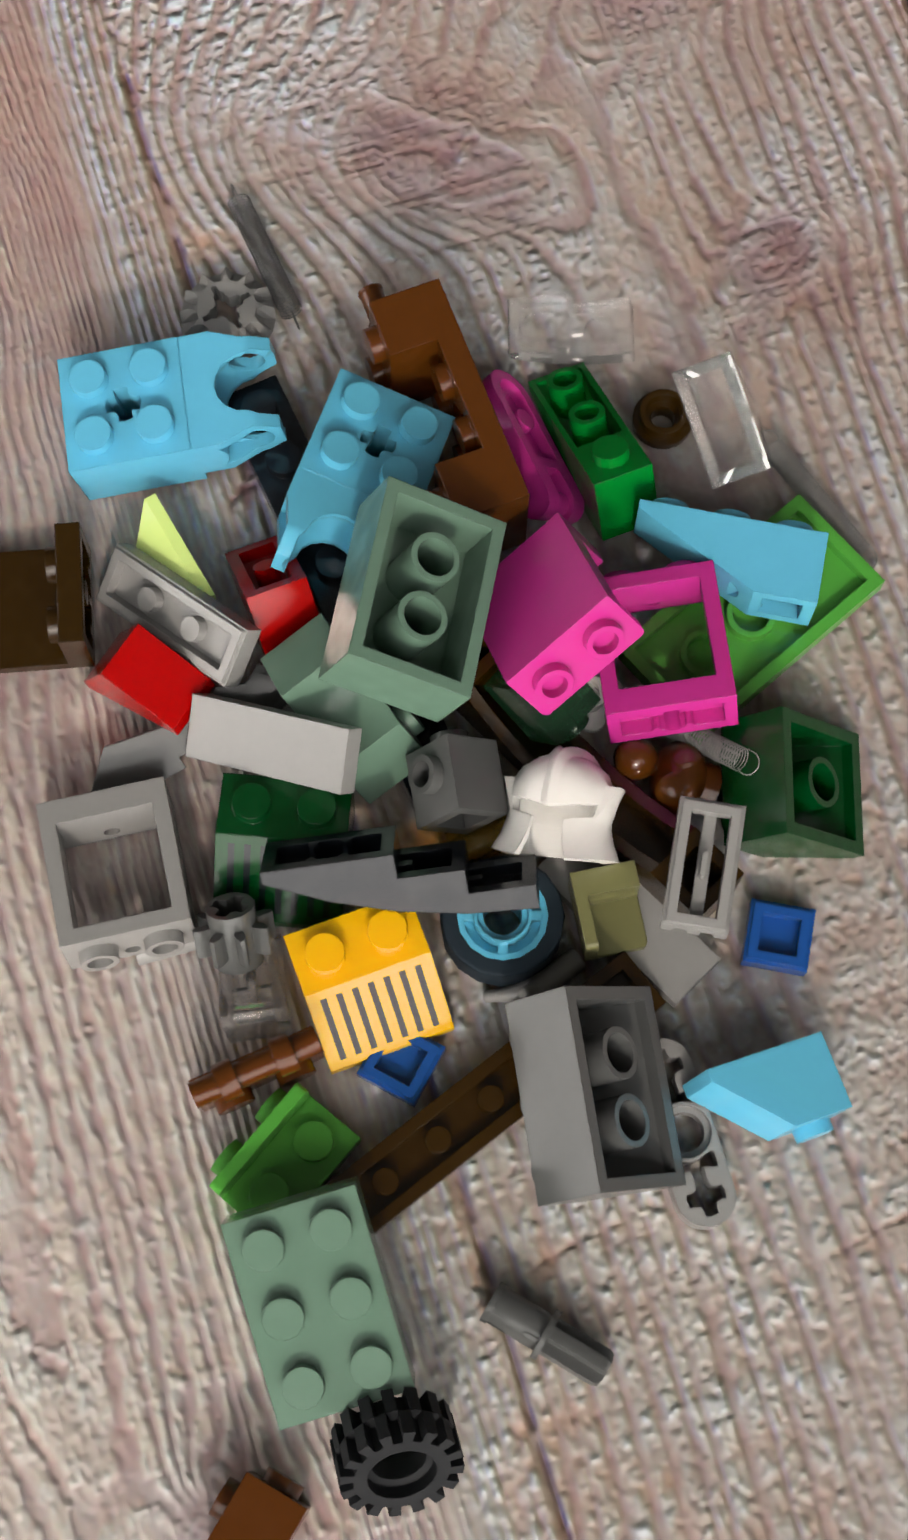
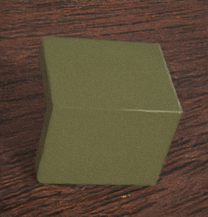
(607, 910)

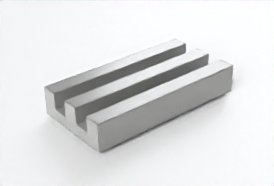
(695, 921)

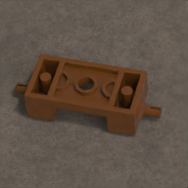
(423, 355)

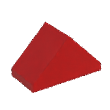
(148, 678)

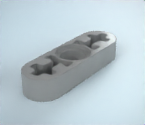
(713, 1176)

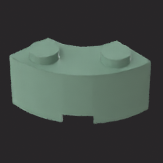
(386, 730)

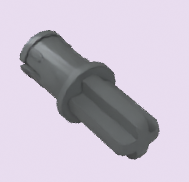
(547, 1335)

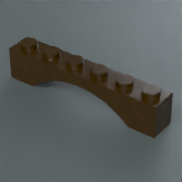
(641, 825)

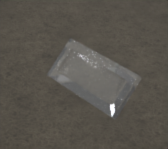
(723, 419)

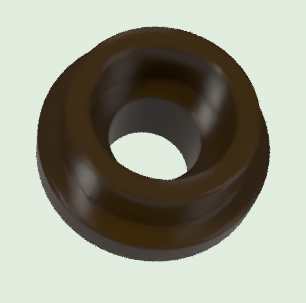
(660, 403)

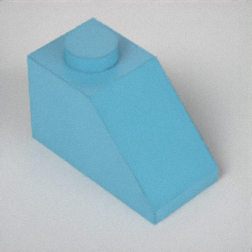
(776, 1090)

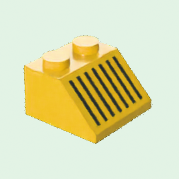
(368, 984)

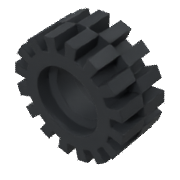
(396, 1452)

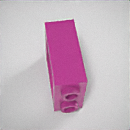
(678, 704)

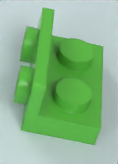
(286, 1155)

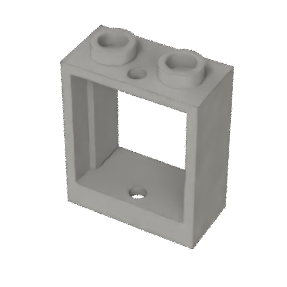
(102, 817)

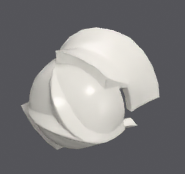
(561, 809)

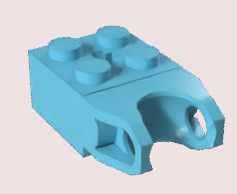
(162, 412)
(354, 447)

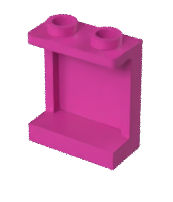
(555, 616)

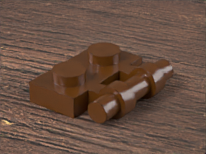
(231, 1082)

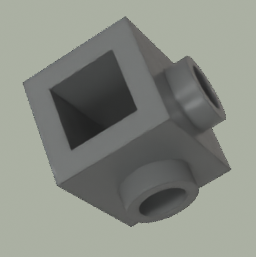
(456, 783)

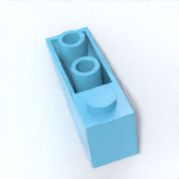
(757, 563)

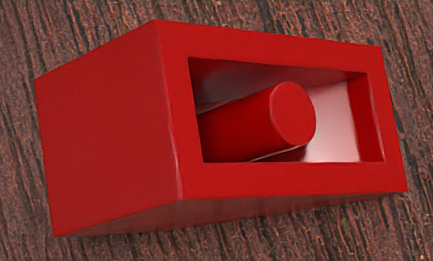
(272, 599)

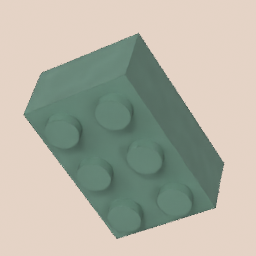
(413, 600)
(318, 1302)

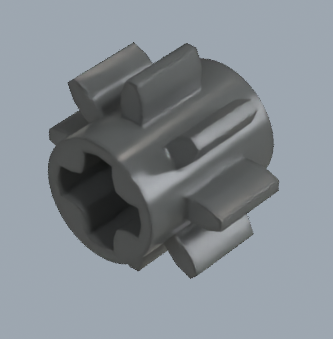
(234, 933)

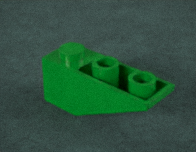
(595, 447)

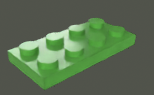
(759, 648)

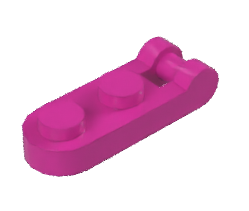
(534, 451)

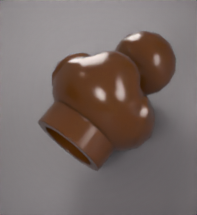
(671, 771)

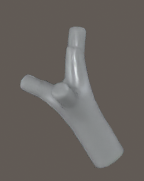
(551, 977)

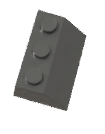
(594, 1093)

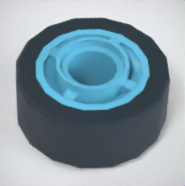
(512, 956)

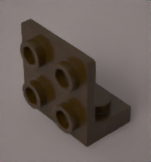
(47, 605)

